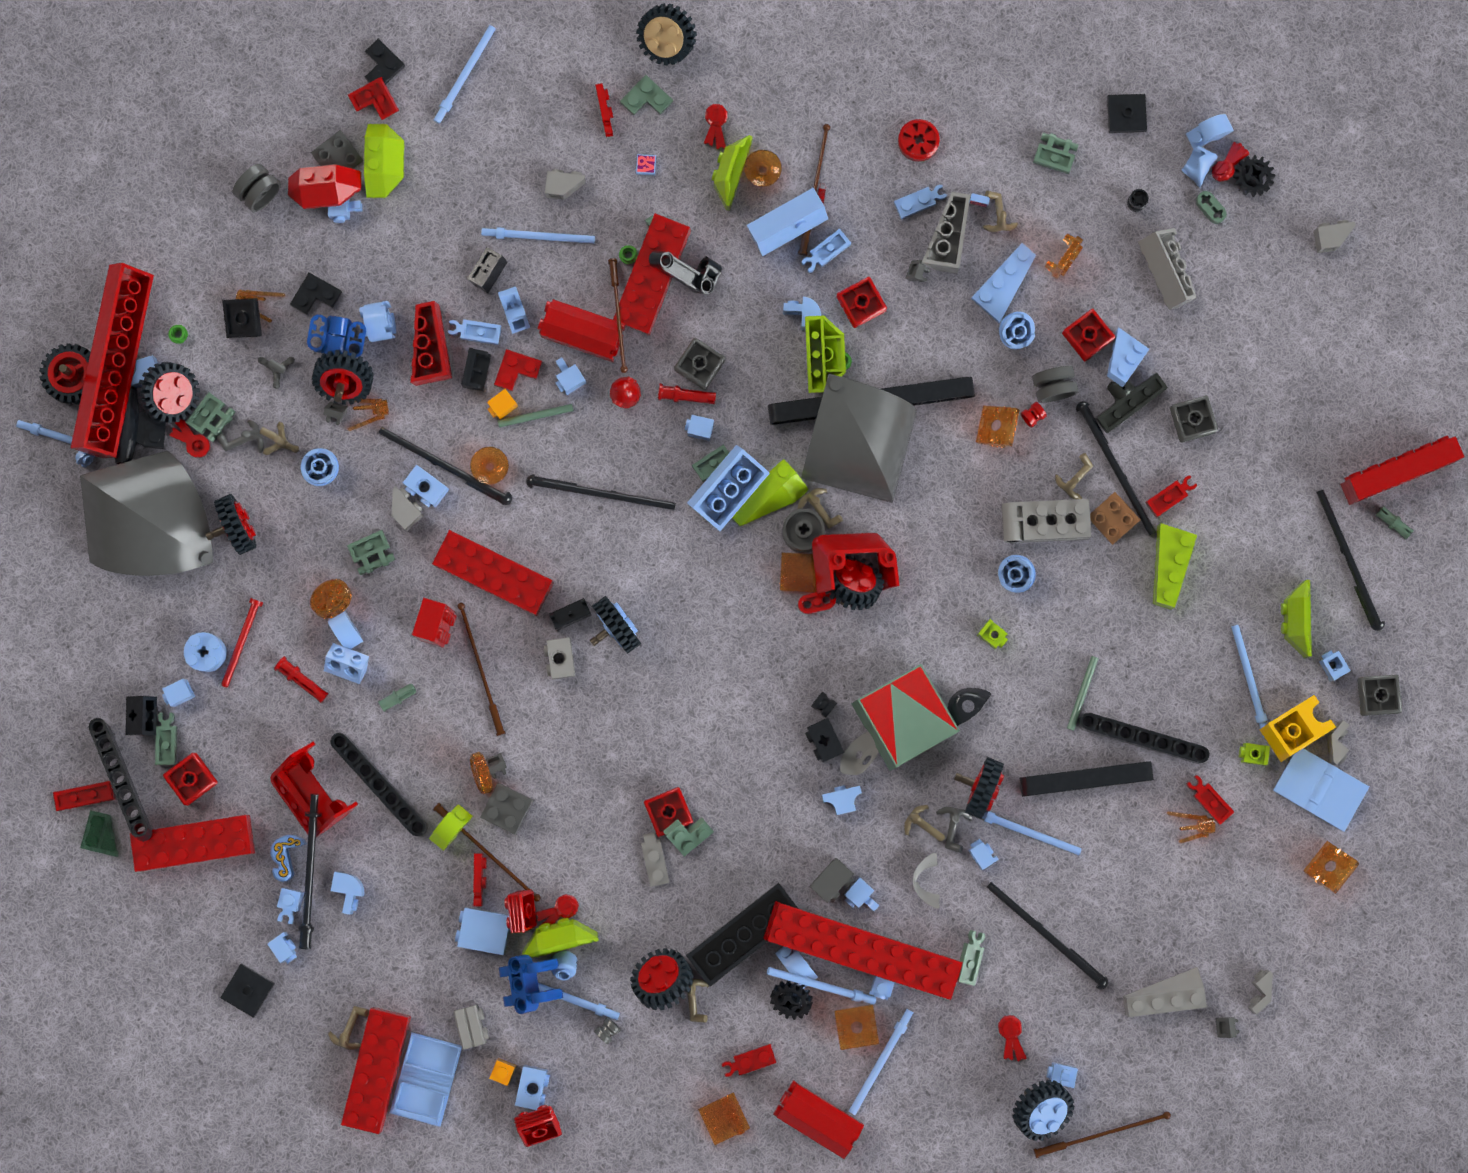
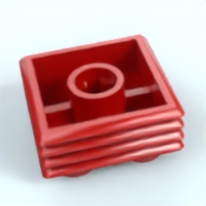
(865, 291)
(1088, 323)
(178, 777)
(656, 806)
(520, 911)
(537, 1125)

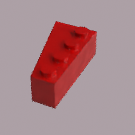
(430, 350)

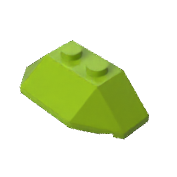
(382, 160)
(730, 169)
(824, 352)
(1298, 619)
(559, 937)

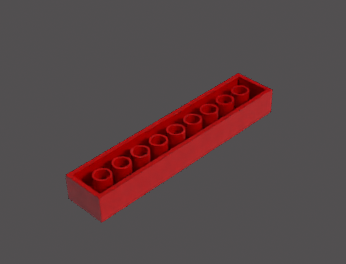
(112, 361)
(862, 950)

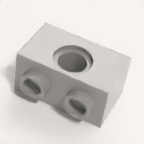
(564, 647)

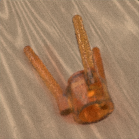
(242, 294)
(378, 406)
(1205, 825)

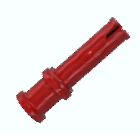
(676, 394)
(293, 674)

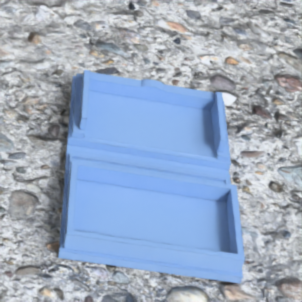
(1321, 788)
(425, 1079)

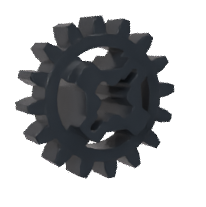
(1260, 170)
(791, 999)

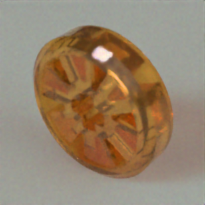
(326, 607)
(481, 773)

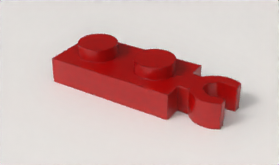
(606, 112)
(1169, 496)
(1211, 801)
(479, 881)
(751, 1060)

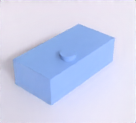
(787, 221)
(728, 487)

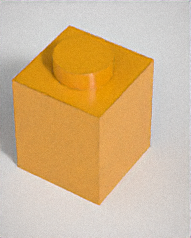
(501, 404)
(503, 1071)

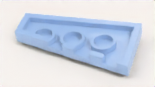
(1001, 287)

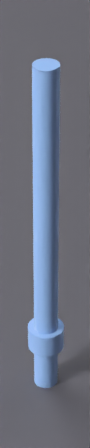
(446, 104)
(501, 233)
(37, 429)
(1260, 717)
(990, 817)
(855, 995)
(599, 1009)
(900, 1028)

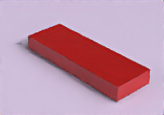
(83, 796)

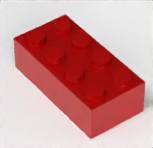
(434, 623)

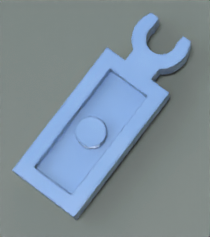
(918, 201)
(827, 250)
(477, 331)

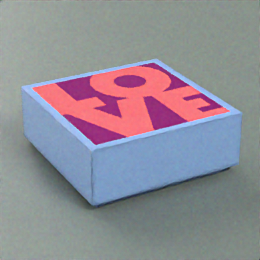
(646, 164)
(979, 200)

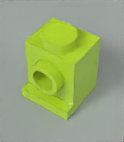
(985, 635)
(1245, 754)

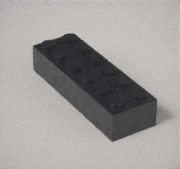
(737, 937)

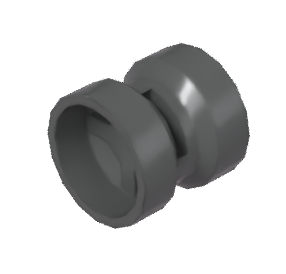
(609, 1029)

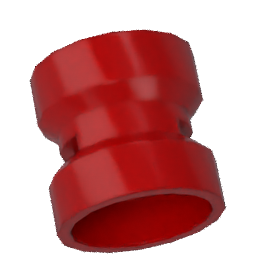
(1033, 414)

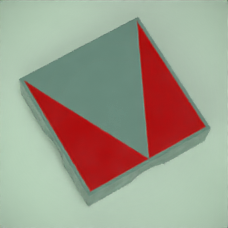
(905, 717)

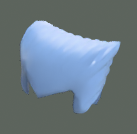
(1199, 164)

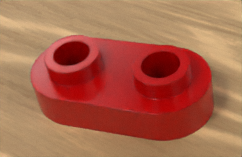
(816, 603)

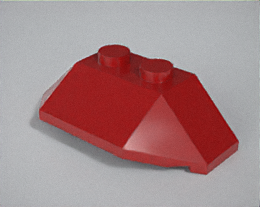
(323, 185)

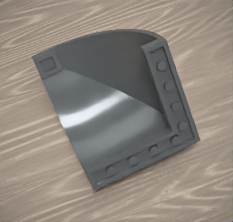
(859, 439)
(145, 518)

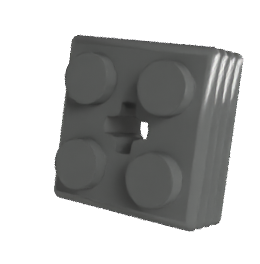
(696, 352)
(1199, 408)
(1391, 699)

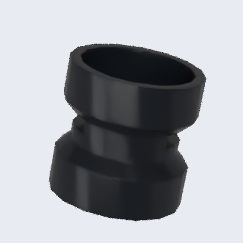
(1139, 196)
(824, 704)

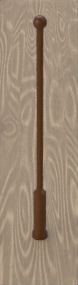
(805, 236)
(615, 283)
(492, 707)
(442, 812)
(1063, 1145)

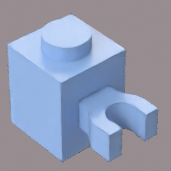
(342, 212)
(569, 378)
(859, 894)
(290, 901)
(1062, 1074)

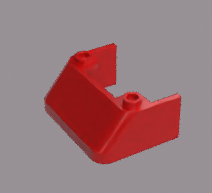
(830, 555)
(296, 784)

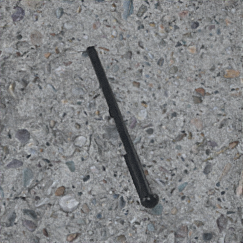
(1103, 443)
(532, 481)
(504, 499)
(1360, 589)
(1102, 982)

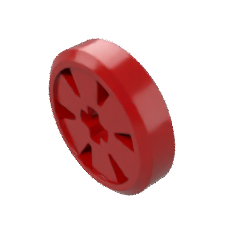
(920, 151)

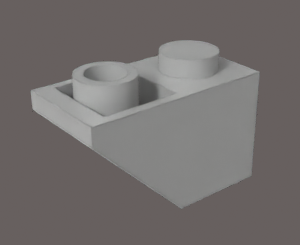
(562, 185)
(1331, 237)
(403, 510)

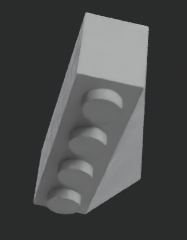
(947, 242)
(1168, 267)
(1176, 993)

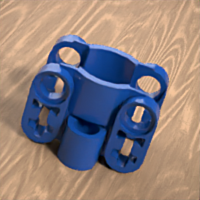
(336, 334)
(524, 983)

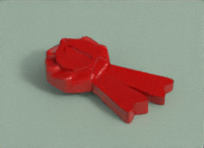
(716, 116)
(1225, 169)
(196, 445)
(565, 907)
(1010, 1028)

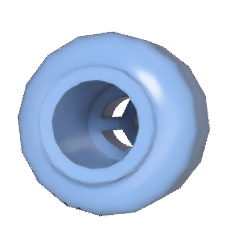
(567, 965)

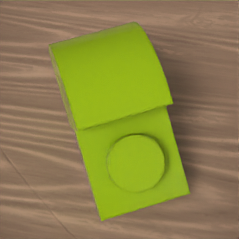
(450, 827)

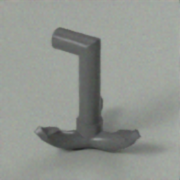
(276, 368)
(245, 437)
(954, 820)

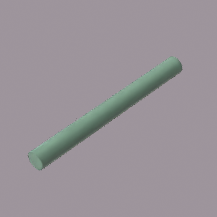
(535, 415)
(1082, 693)

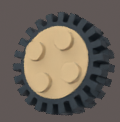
(666, 34)

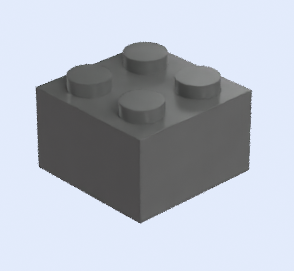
(507, 808)
(832, 880)

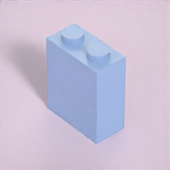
(483, 931)

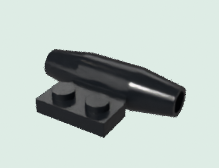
(139, 429)

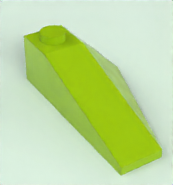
(777, 490)

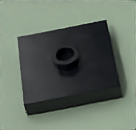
(1127, 113)
(242, 318)
(247, 990)

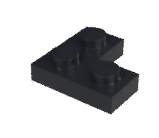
(387, 62)
(313, 289)

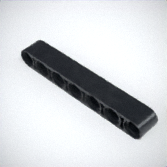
(1153, 737)
(1086, 778)
(370, 780)
(124, 787)

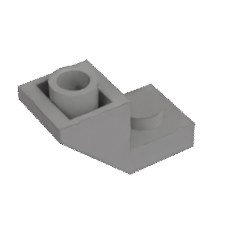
(1337, 750)
(1263, 983)

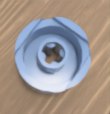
(378, 321)
(201, 642)

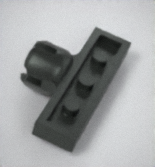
(1129, 400)

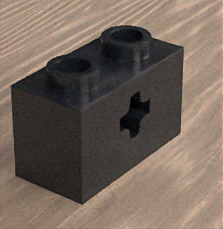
(141, 715)
(833, 746)

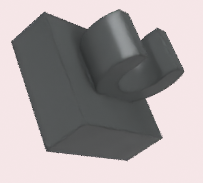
(916, 271)
(336, 411)
(496, 764)
(1226, 1027)

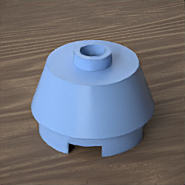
(1017, 330)
(319, 467)
(1016, 573)

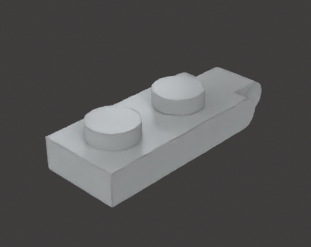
(654, 860)

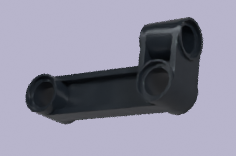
(699, 280)

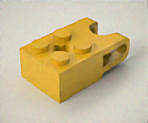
(1295, 729)

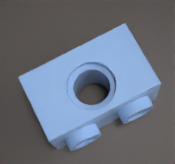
(417, 478)
(524, 1096)

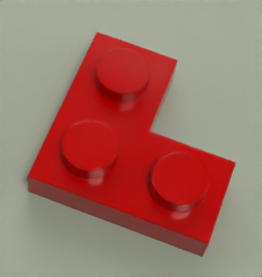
(375, 93)
(514, 364)

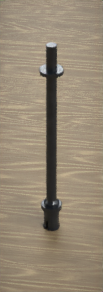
(306, 927)

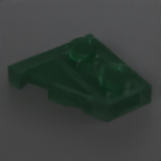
(99, 834)

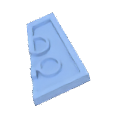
(1125, 357)

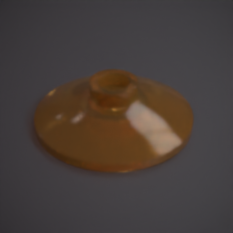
(764, 159)
(484, 457)

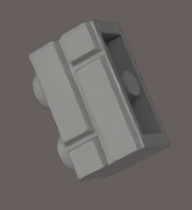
(470, 1026)

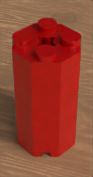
(580, 330)
(818, 1119)

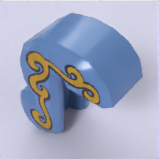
(281, 856)

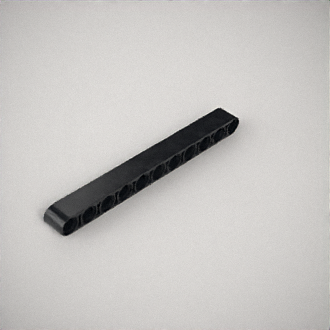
(914, 394)

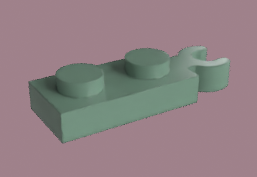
(165, 741)
(971, 958)

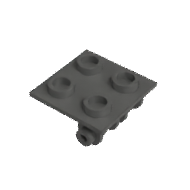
(337, 151)

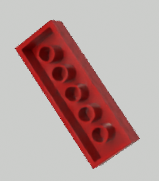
(647, 284)
(1406, 468)
(493, 573)
(193, 843)
(376, 1070)

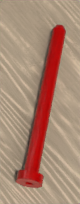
(241, 641)

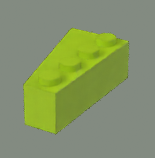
(1171, 562)

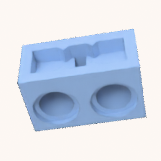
(346, 663)

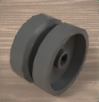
(256, 187)
(1055, 384)
(801, 519)

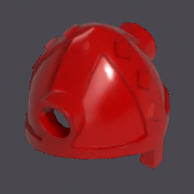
(625, 392)

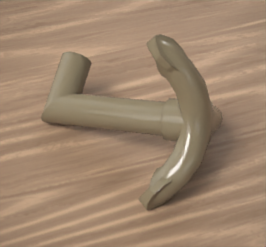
(1001, 215)
(279, 439)
(1070, 485)
(815, 501)
(915, 818)
(694, 1017)
(345, 1036)

